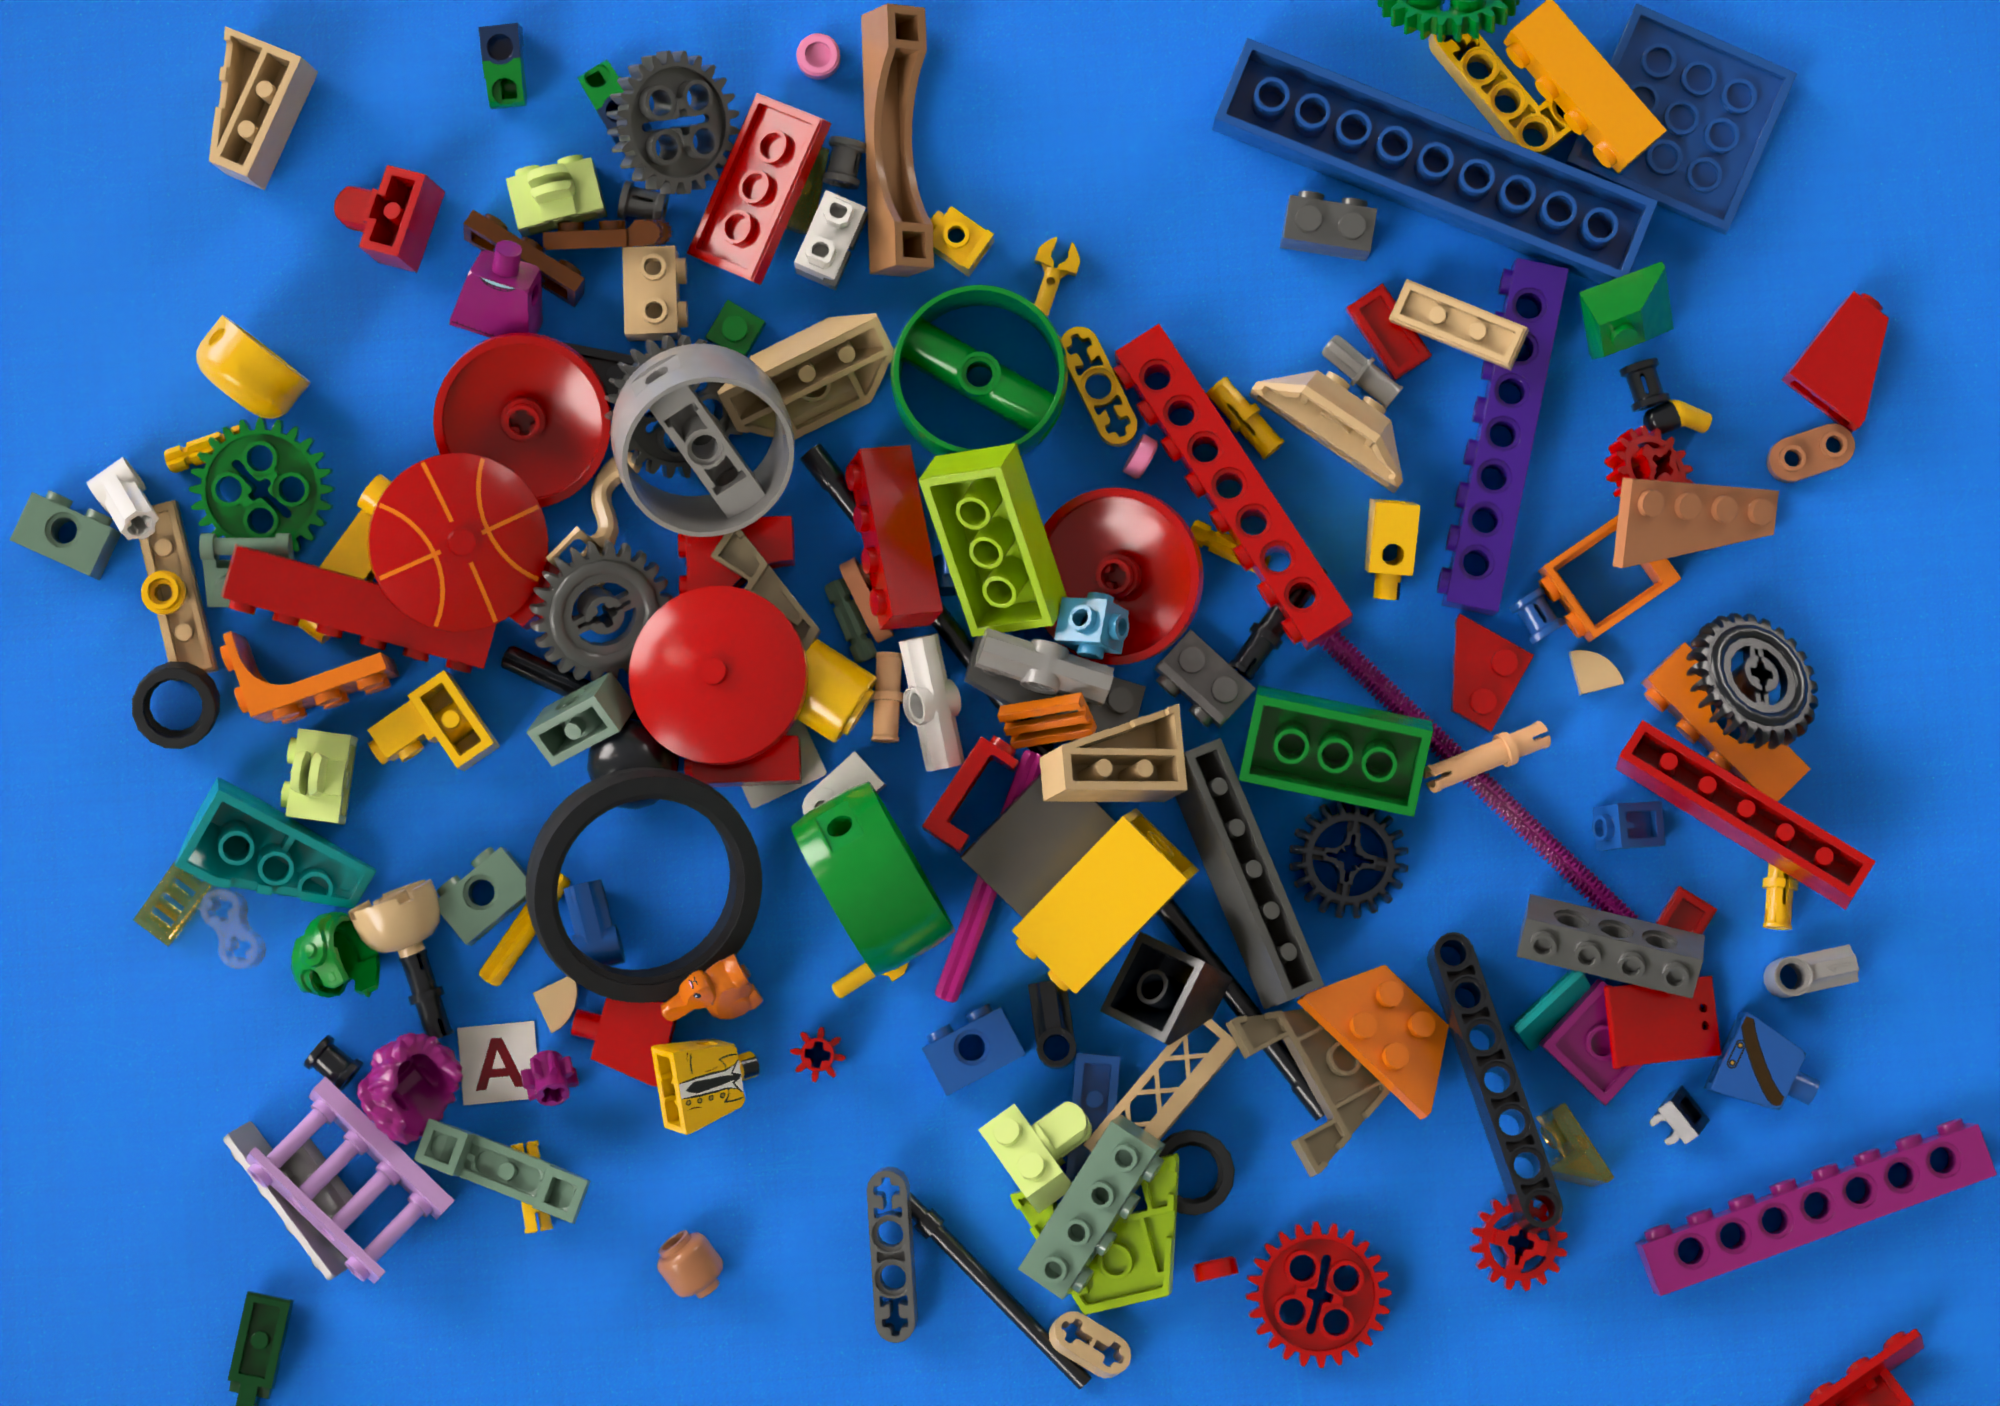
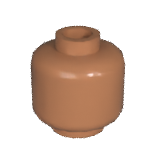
(690, 1264)

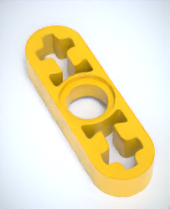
(1122, 411)

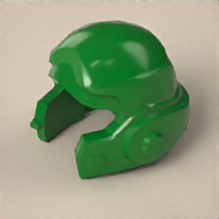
(332, 956)

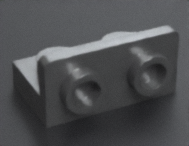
(1203, 680)

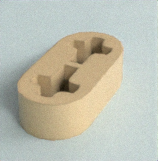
(1084, 1353)

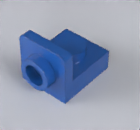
(1628, 826)

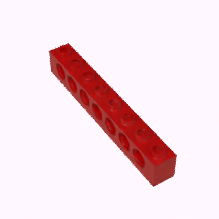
(1156, 353)

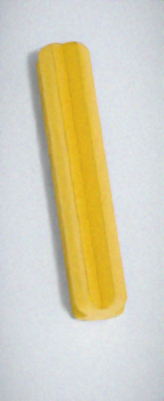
(514, 943)

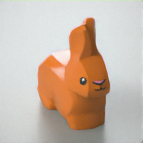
(718, 989)

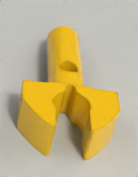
(1053, 275)
(861, 976)

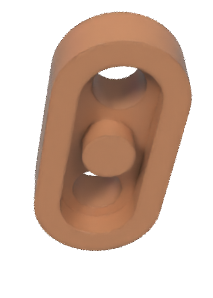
(1811, 452)
(860, 588)

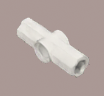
(931, 702)

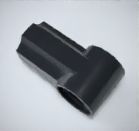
(1051, 1018)

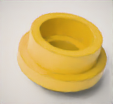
(154, 583)

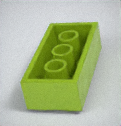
(993, 539)

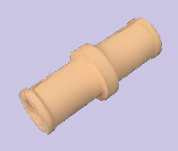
(887, 697)

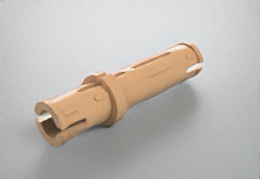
(1502, 750)

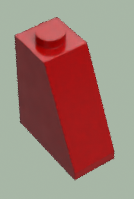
(1842, 361)

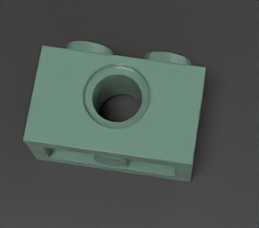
(40, 529)
(581, 719)
(457, 900)

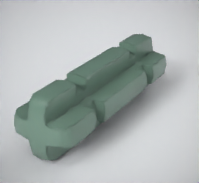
(850, 621)

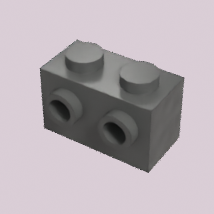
(1328, 226)

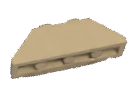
(817, 373)
(1336, 420)

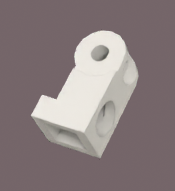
(848, 774)

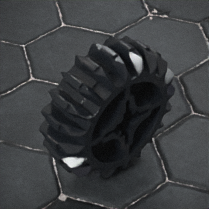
(1385, 865)

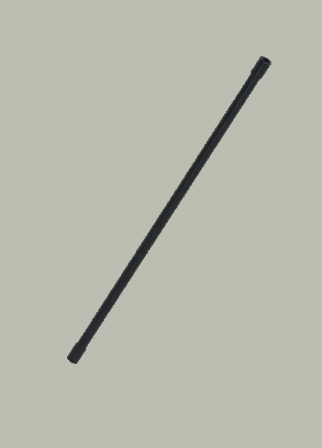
(834, 482)

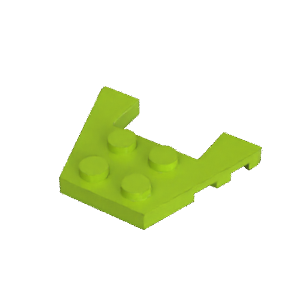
(1142, 1255)

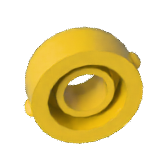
(249, 370)

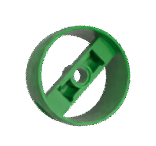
(950, 360)
(872, 879)

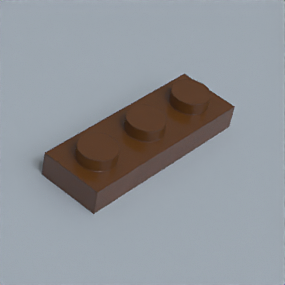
(558, 278)

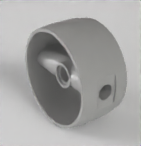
(736, 492)

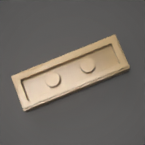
(1458, 324)

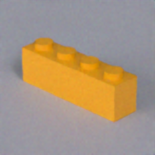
(1583, 86)

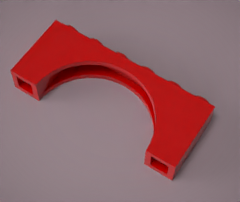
(775, 542)

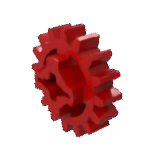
(1647, 457)
(1513, 1262)

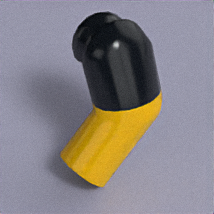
(1675, 415)

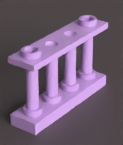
(360, 1137)

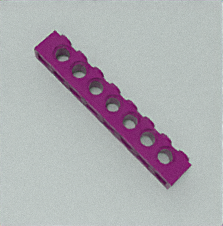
(1967, 1164)

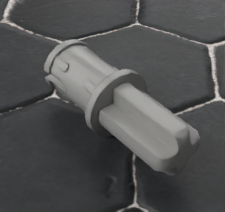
(1361, 370)

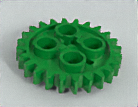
(1460, 19)
(289, 459)

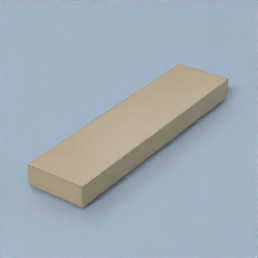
(186, 630)

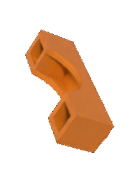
(1763, 768)

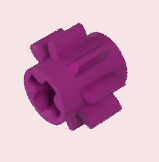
(549, 1078)

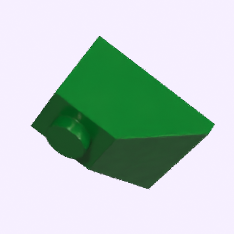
(1626, 311)

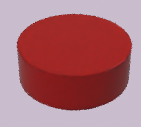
(1215, 1269)

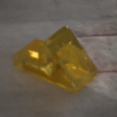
(1578, 1157)

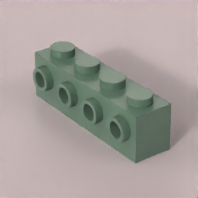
(1092, 1207)

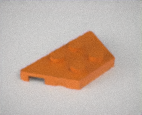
(1385, 1031)

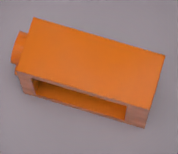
(1660, 573)

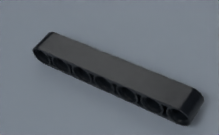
(1488, 1103)

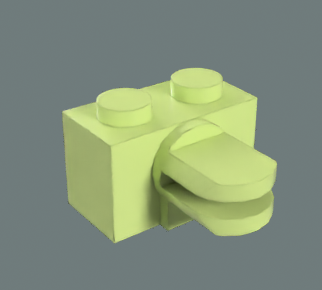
(555, 194)
(319, 776)
(1037, 1151)

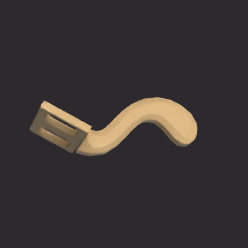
(604, 512)

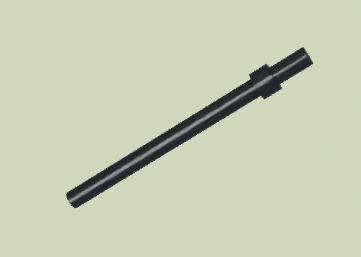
(931, 1225)

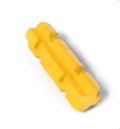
(180, 458)
(1217, 543)

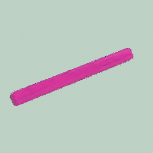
(980, 901)

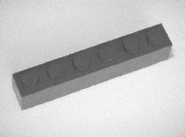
(1245, 878)

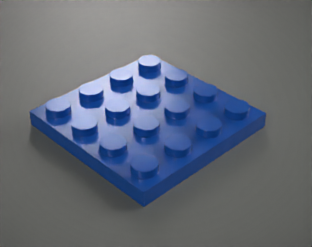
(1715, 113)

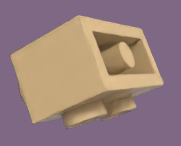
(653, 292)

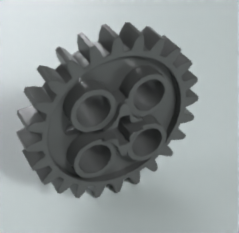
(667, 80)
(651, 444)

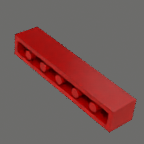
(343, 604)
(1744, 814)

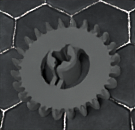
(563, 630)

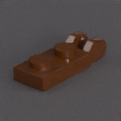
(610, 234)

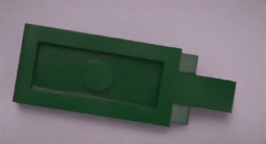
(259, 1347)

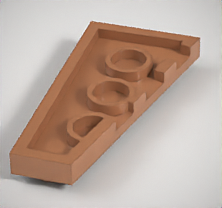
(1683, 518)

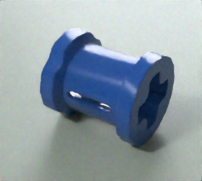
(1537, 615)

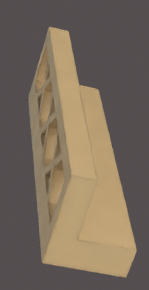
(1182, 1095)

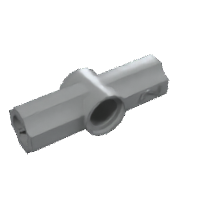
(1044, 666)

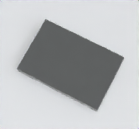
(1035, 845)

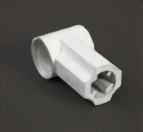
(122, 496)

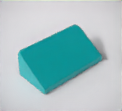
(1549, 1009)

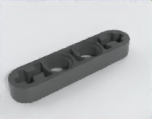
(892, 1254)

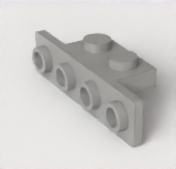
(298, 1170)

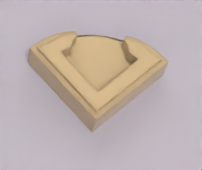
(1593, 671)
(557, 1002)

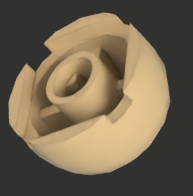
(398, 919)

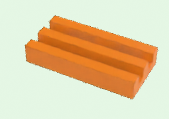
(1050, 726)

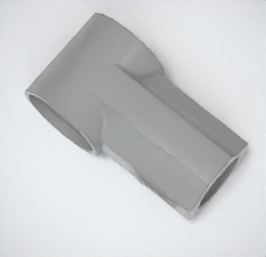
(1814, 971)

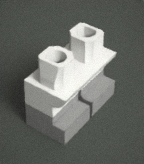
(829, 237)

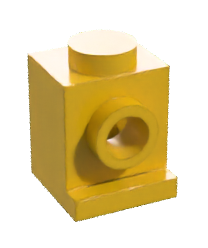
(968, 252)
(400, 735)

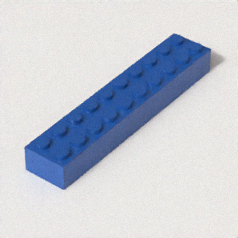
(1433, 164)

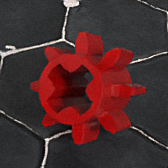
(808, 1062)

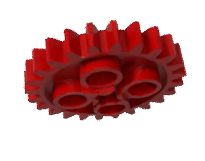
(1357, 1302)

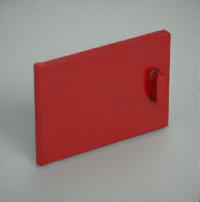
(1659, 1025)

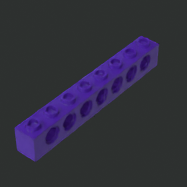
(1482, 594)

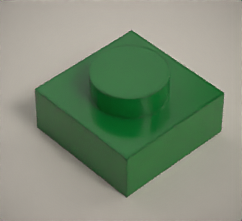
(735, 329)

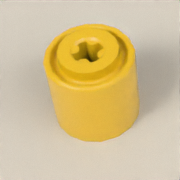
(835, 692)

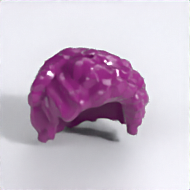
(409, 1085)

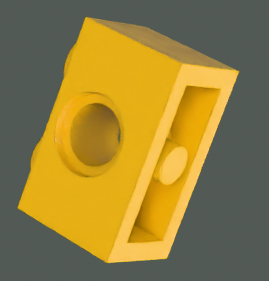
(453, 720)

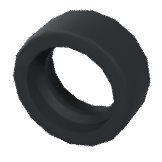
(175, 738)
(1224, 1163)

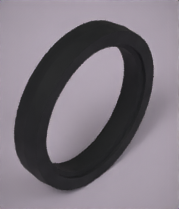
(583, 808)

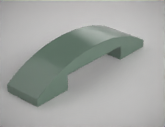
(502, 1169)

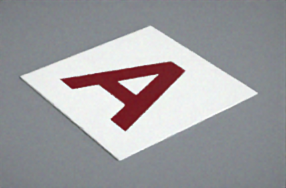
(494, 1061)

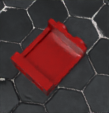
(939, 819)

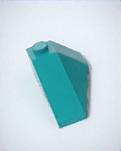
(258, 848)

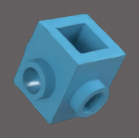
(1092, 625)

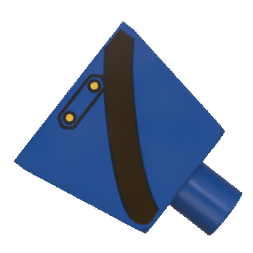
(1760, 1066)

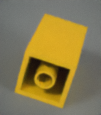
(1103, 901)

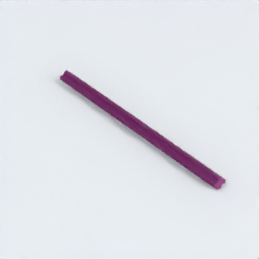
(1482, 782)

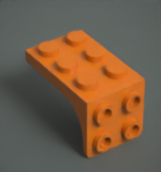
(290, 701)

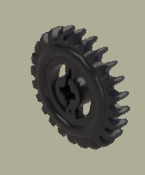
(1744, 692)

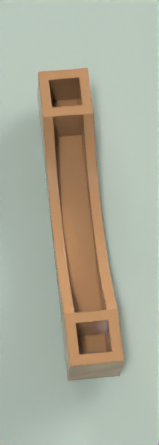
(892, 61)

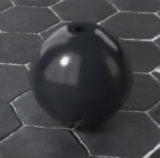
(630, 749)

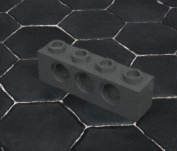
(1611, 946)

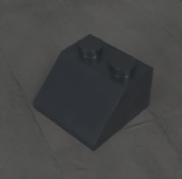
(1164, 990)

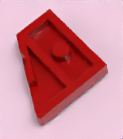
(1484, 672)

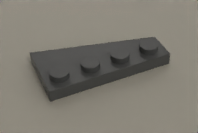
(1119, 707)

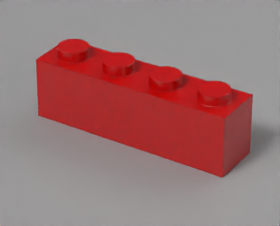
(894, 537)

